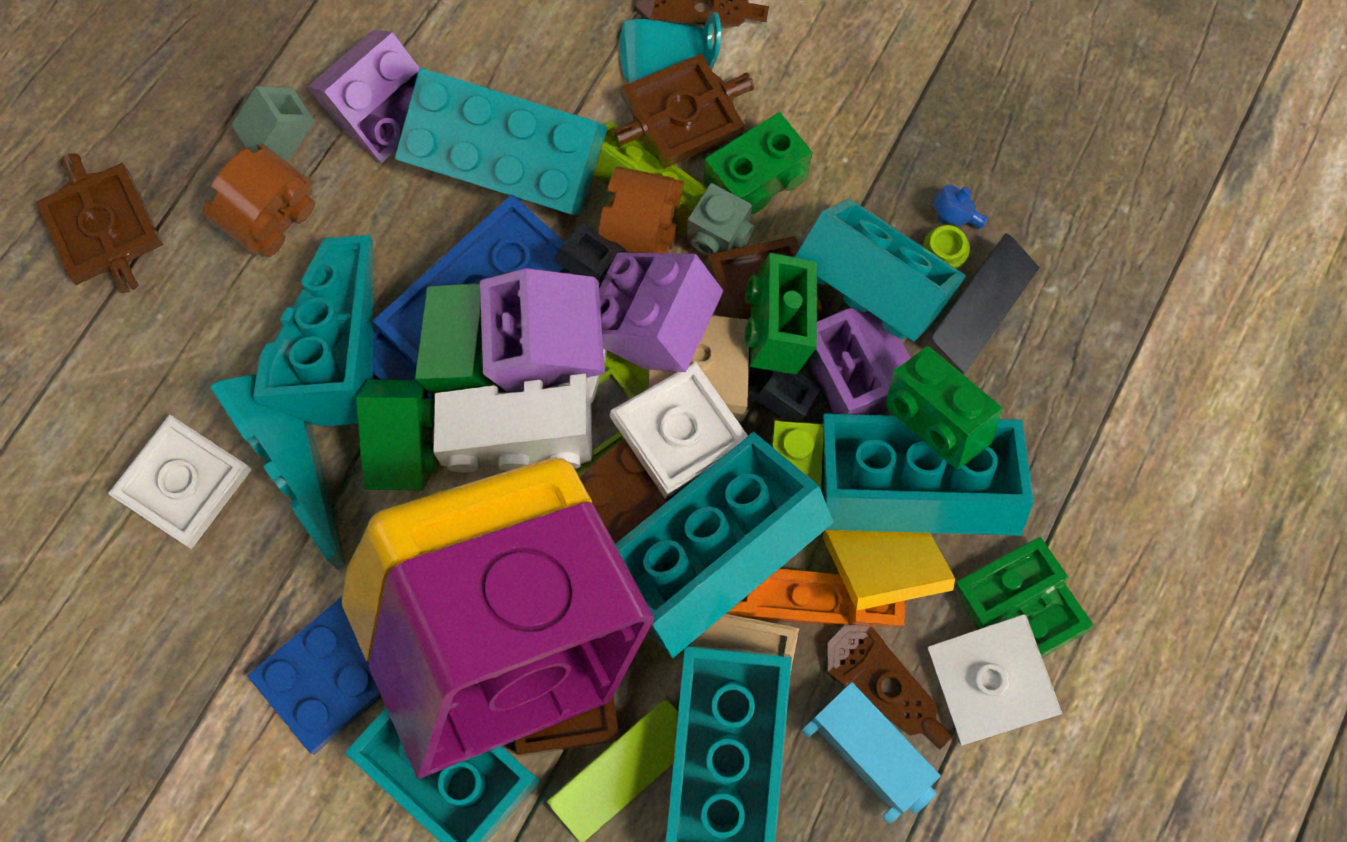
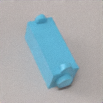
(876, 752)

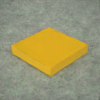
(888, 566)

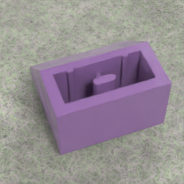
(370, 92)
(657, 308)
(540, 328)
(855, 362)

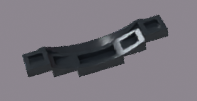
(783, 393)

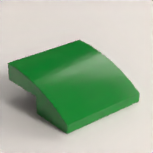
(1027, 584)

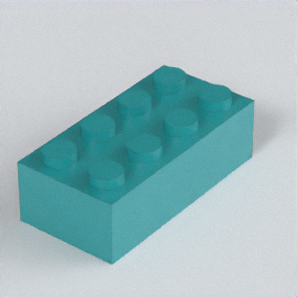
(501, 142)
(892, 481)
(721, 539)
(729, 745)

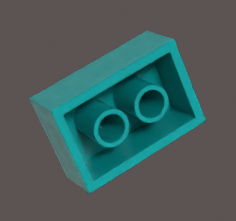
(880, 269)
(455, 803)

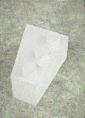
(513, 427)

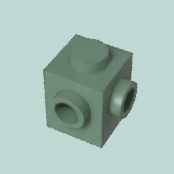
(274, 119)
(719, 222)

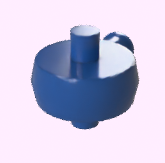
(957, 207)

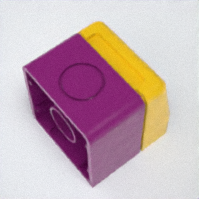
(492, 611)

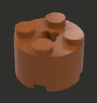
(259, 199)
(641, 211)

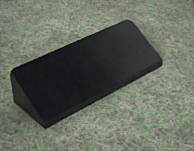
(983, 304)

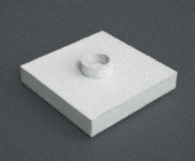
(678, 428)
(180, 481)
(994, 680)

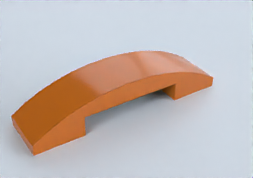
(813, 600)

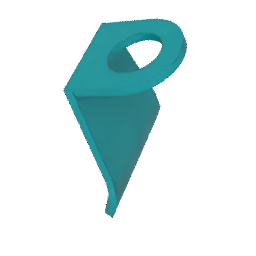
(656, 45)

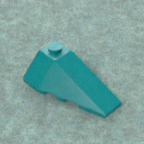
(325, 338)
(290, 460)

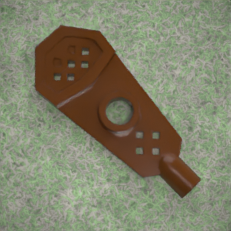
(684, 12)
(871, 670)

